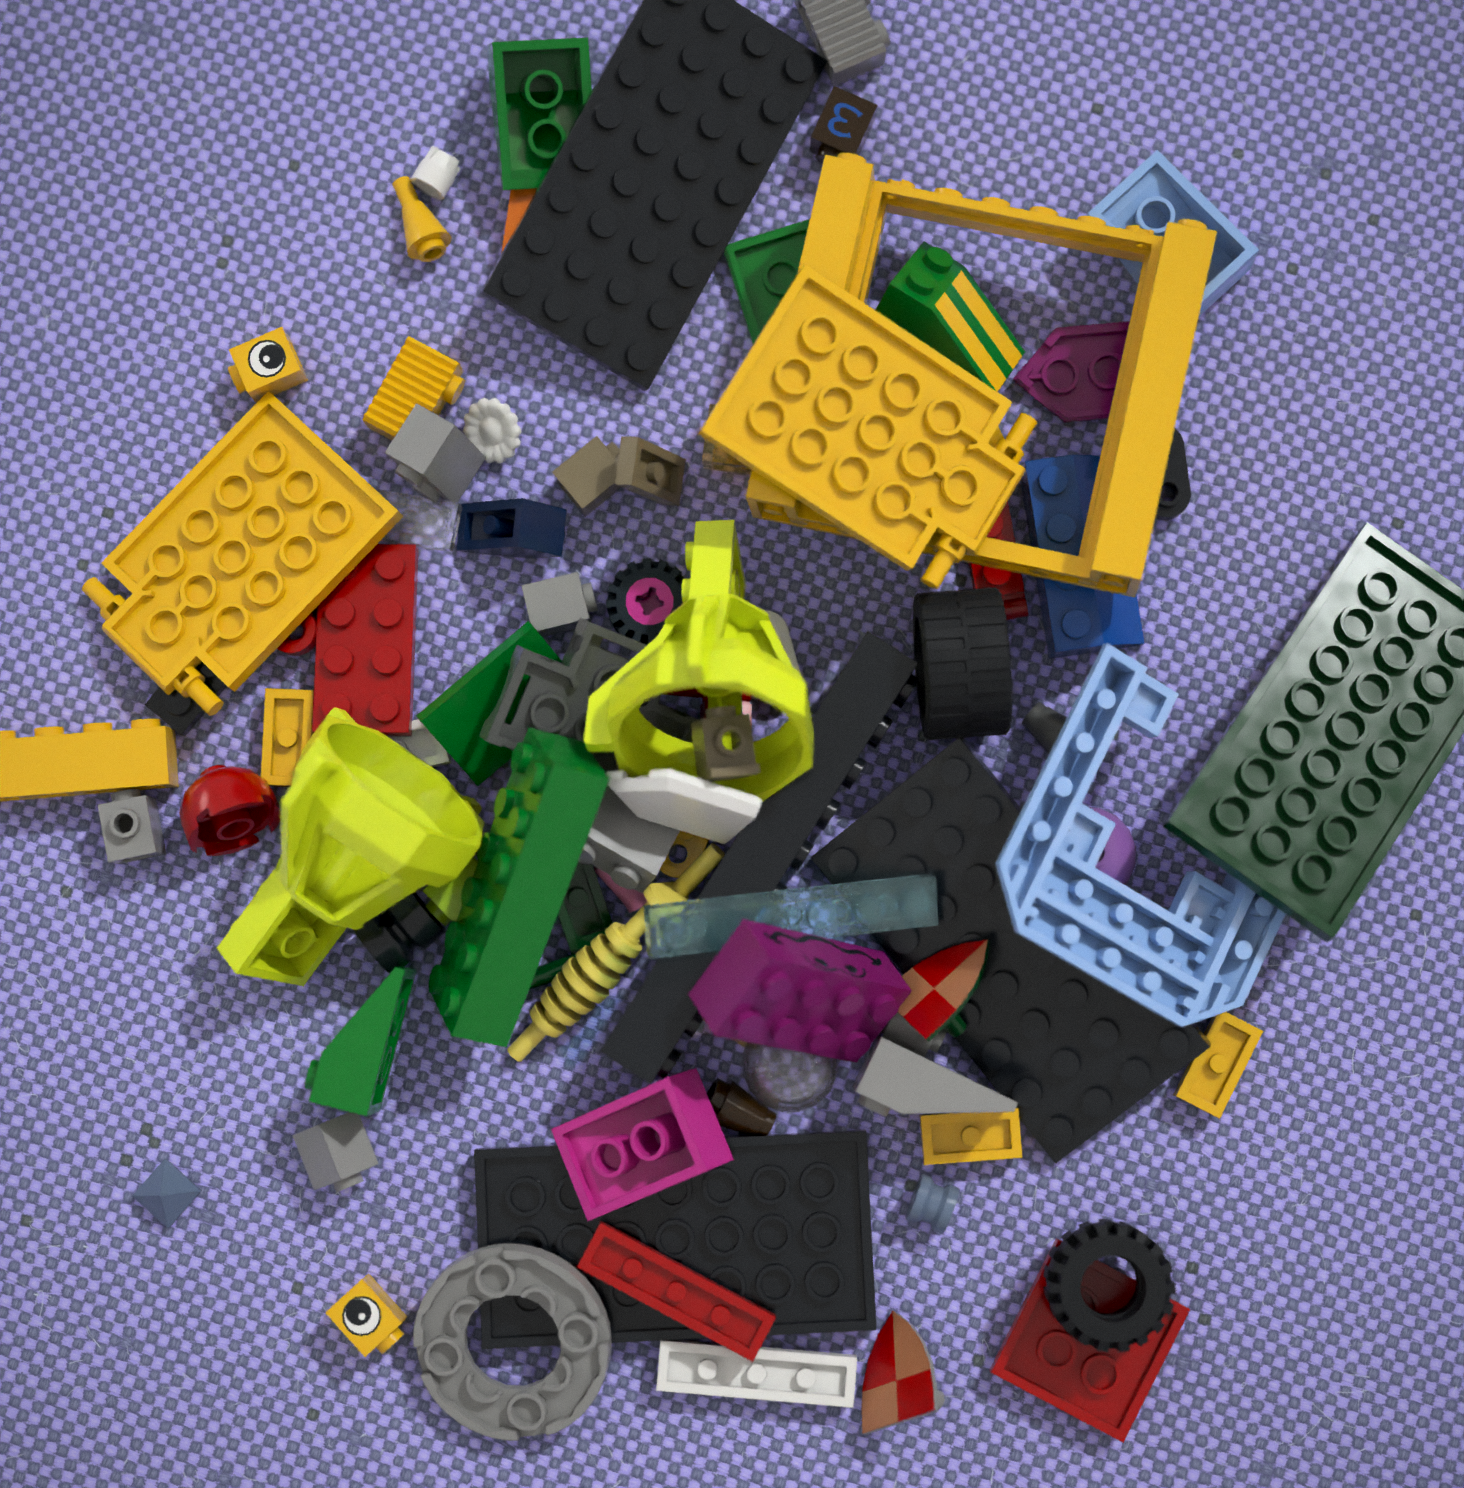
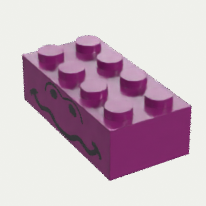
(799, 992)

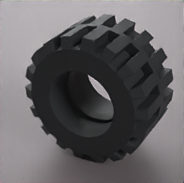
(1139, 1315)

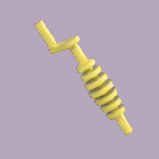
(597, 967)

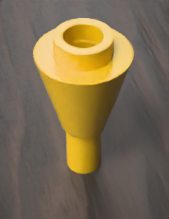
(424, 234)

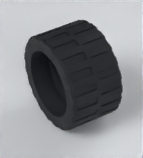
(962, 663)

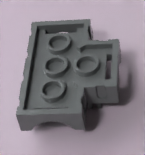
(560, 692)

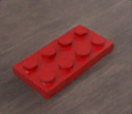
(370, 642)

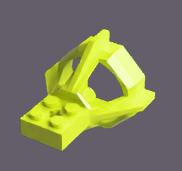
(721, 650)
(355, 840)

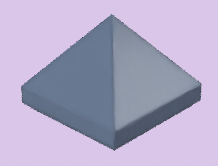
(166, 1193)

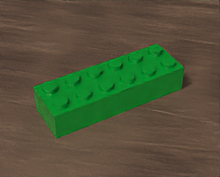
(517, 886)

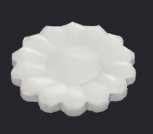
(492, 429)

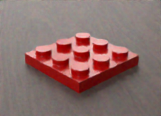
(1077, 1378)

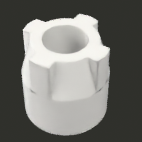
(436, 173)

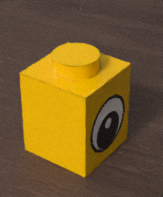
(266, 365)
(368, 1317)

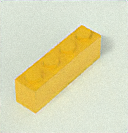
(88, 761)

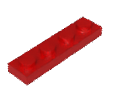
(677, 1291)

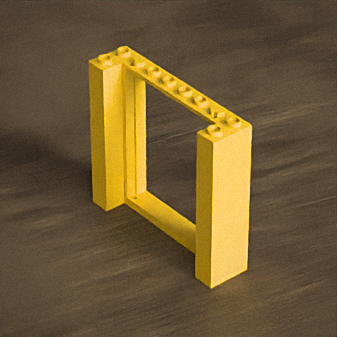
(1150, 381)

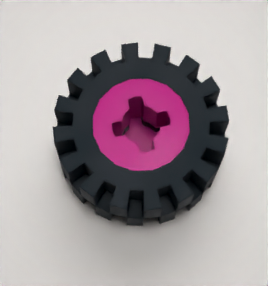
(636, 582)

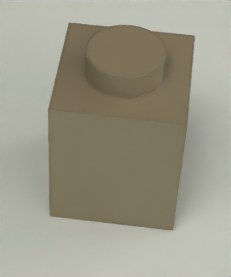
(589, 475)

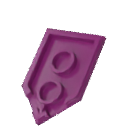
(1076, 370)

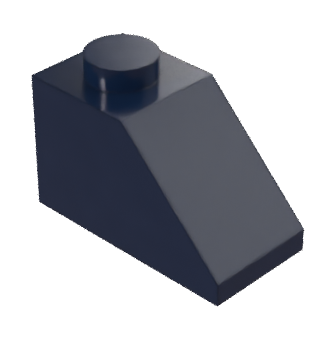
(512, 528)

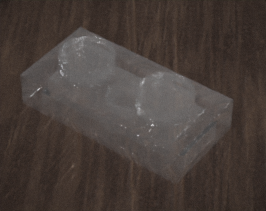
(424, 521)

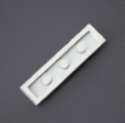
(772, 1376)

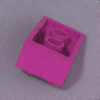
(642, 1143)

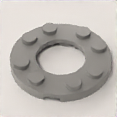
(487, 1404)

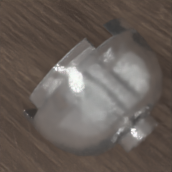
(787, 1077)

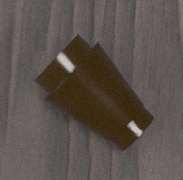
(739, 1109)

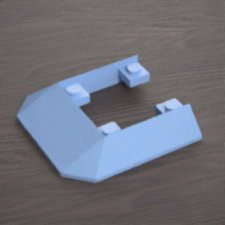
(1170, 961)

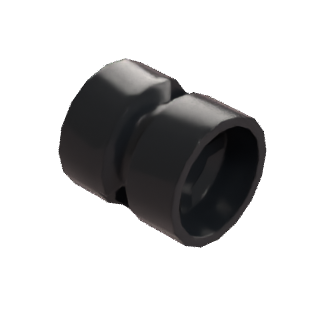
(399, 931)

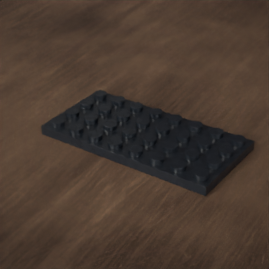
(653, 181)
(1035, 1023)
(772, 1225)

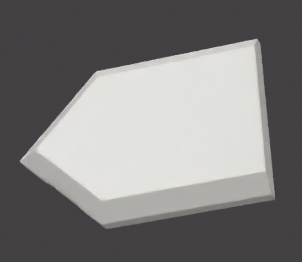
(686, 803)

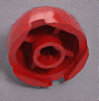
(226, 810)

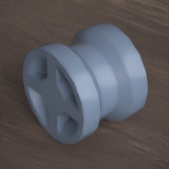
(932, 1203)

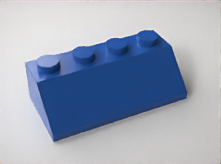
(1056, 511)

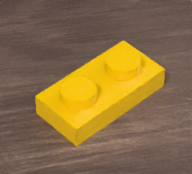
(285, 733)
(1215, 1073)
(970, 1137)

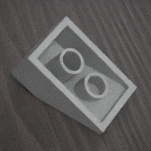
(916, 1085)

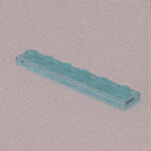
(817, 910)

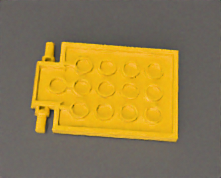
(870, 427)
(239, 554)

